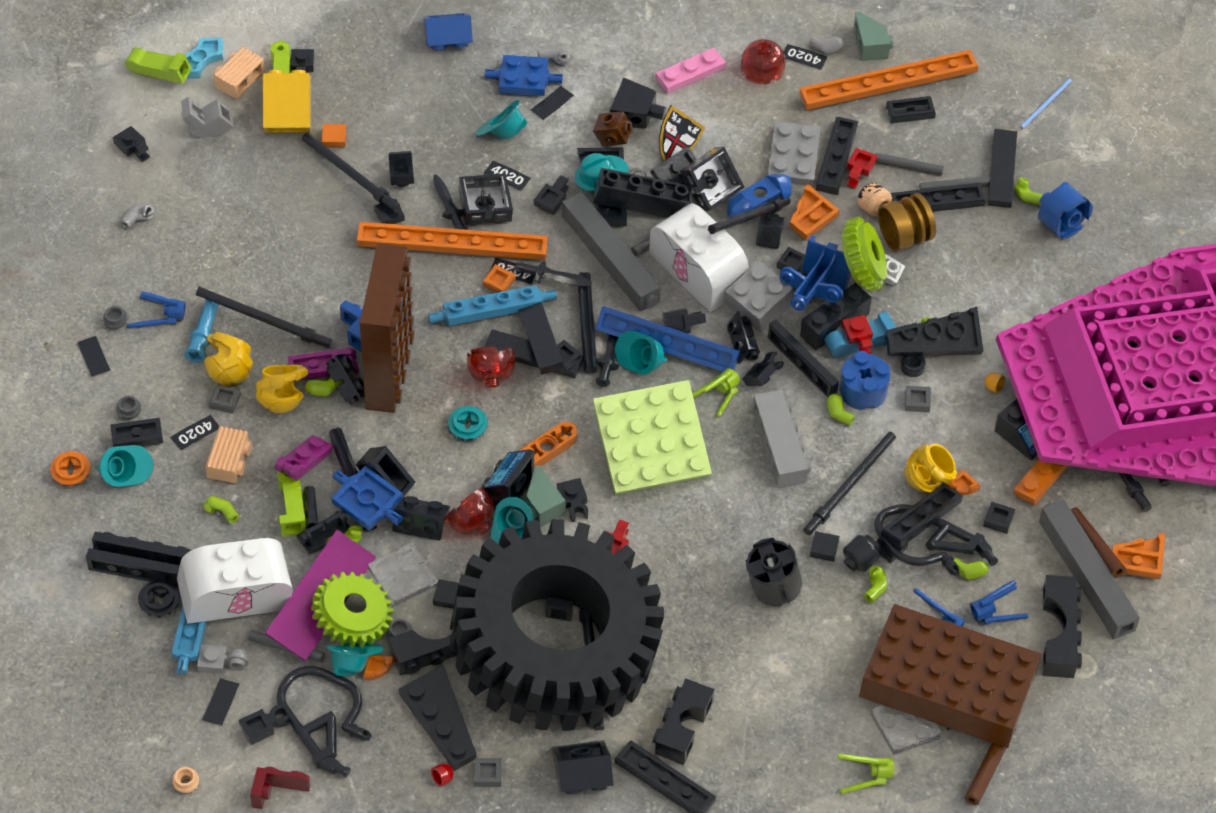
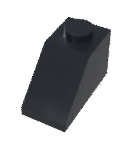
(387, 467)

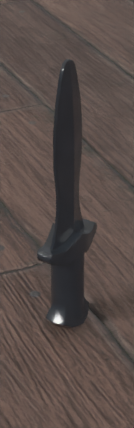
(451, 210)
(544, 272)
(607, 363)

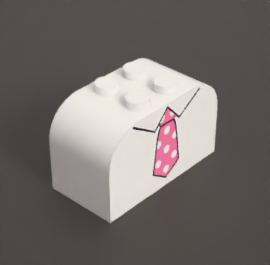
(695, 258)
(234, 580)

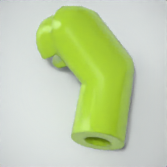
(1025, 193)
(222, 505)
(972, 570)

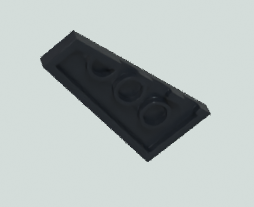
(612, 215)
(938, 336)
(438, 713)

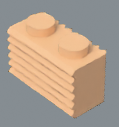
(238, 72)
(228, 455)

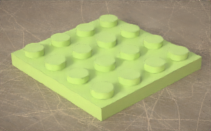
(651, 437)

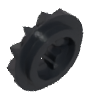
(161, 589)

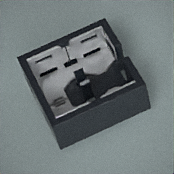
(721, 175)
(483, 193)

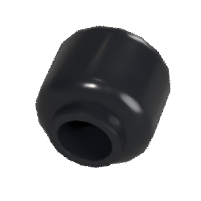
(861, 553)

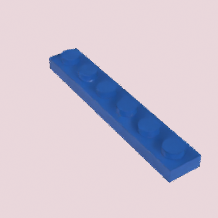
(672, 340)

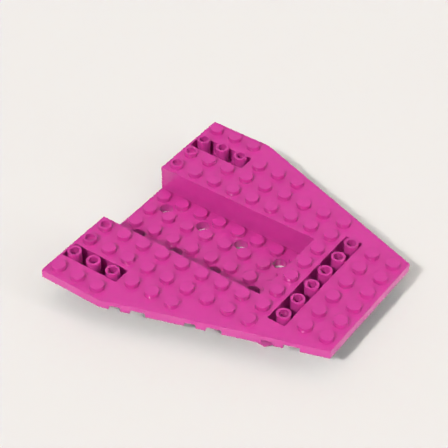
(1086, 384)

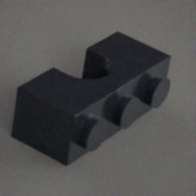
(830, 315)
(691, 702)

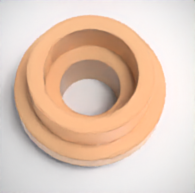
(182, 774)

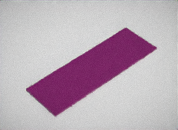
(294, 623)

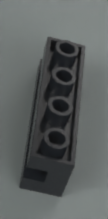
(640, 193)
(135, 558)

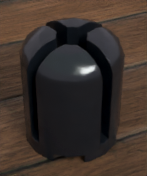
(766, 578)

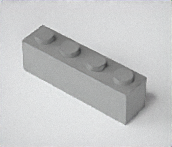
(780, 438)

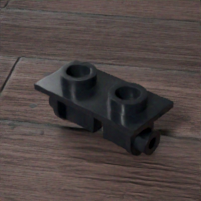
(740, 330)
(343, 369)
(317, 536)

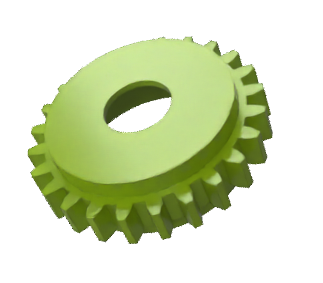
(864, 254)
(347, 625)

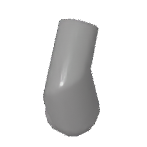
(826, 46)
(556, 54)
(137, 213)

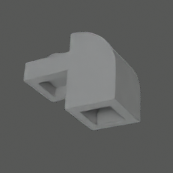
(207, 120)

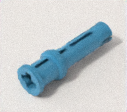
(198, 338)

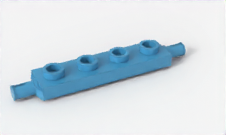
(490, 305)
(187, 642)

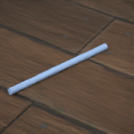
(1046, 103)

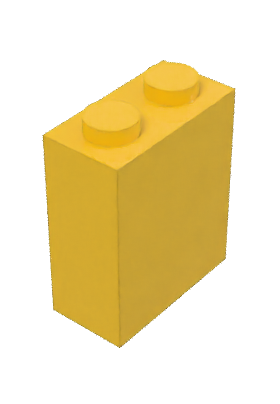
(286, 102)

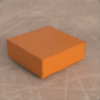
(334, 135)
(499, 279)

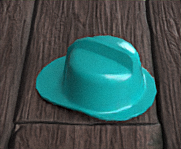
(505, 124)
(590, 167)
(639, 352)
(125, 465)
(510, 513)
(350, 661)

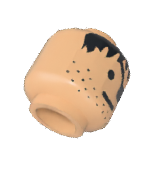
(872, 197)

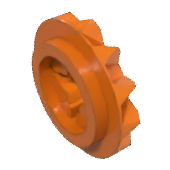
(62, 463)

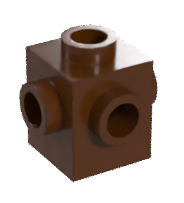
(612, 128)

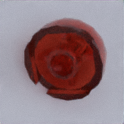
(763, 61)
(490, 365)
(473, 514)

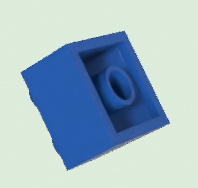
(448, 29)

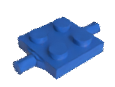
(523, 75)
(367, 498)

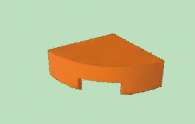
(964, 484)
(377, 666)

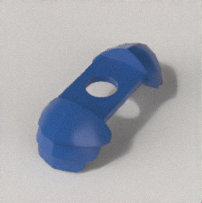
(746, 200)

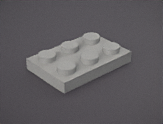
(795, 152)

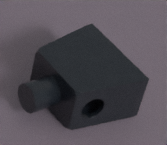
(637, 103)

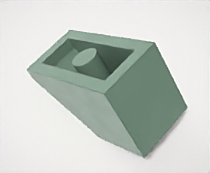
(871, 38)
(544, 498)

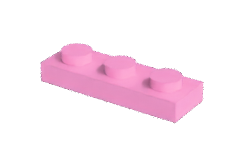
(690, 70)

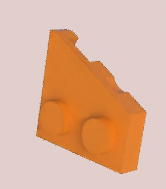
(812, 213)
(1142, 557)

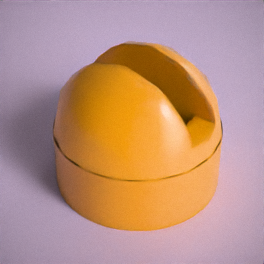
(995, 382)

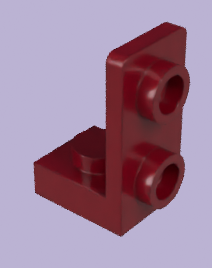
(271, 776)

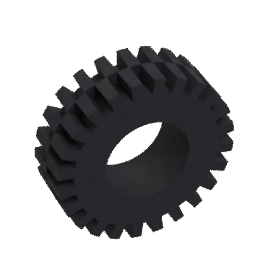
(548, 678)

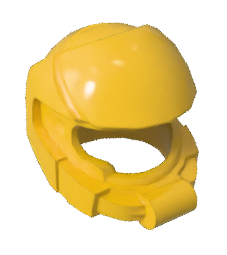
(232, 361)
(277, 387)
(929, 463)

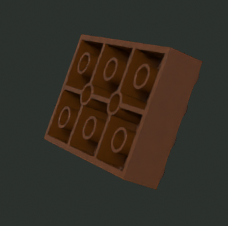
(387, 328)
(950, 675)

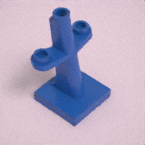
(826, 275)

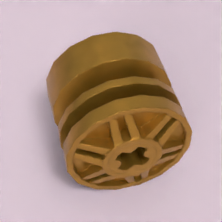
(906, 222)

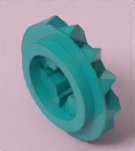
(460, 416)

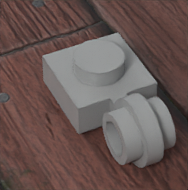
(214, 658)

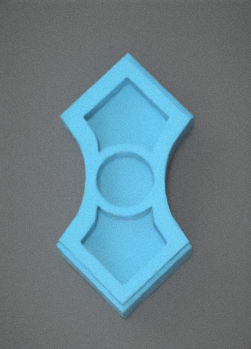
(206, 52)

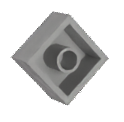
(759, 296)

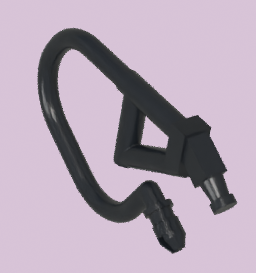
(974, 544)
(324, 758)

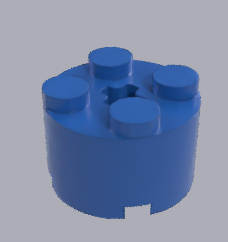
(1064, 210)
(864, 381)

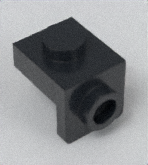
(401, 168)
(769, 230)

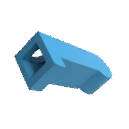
(839, 345)

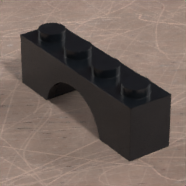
(1061, 600)
(414, 652)

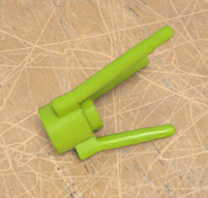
(724, 383)
(879, 767)

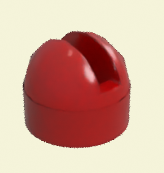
(442, 774)

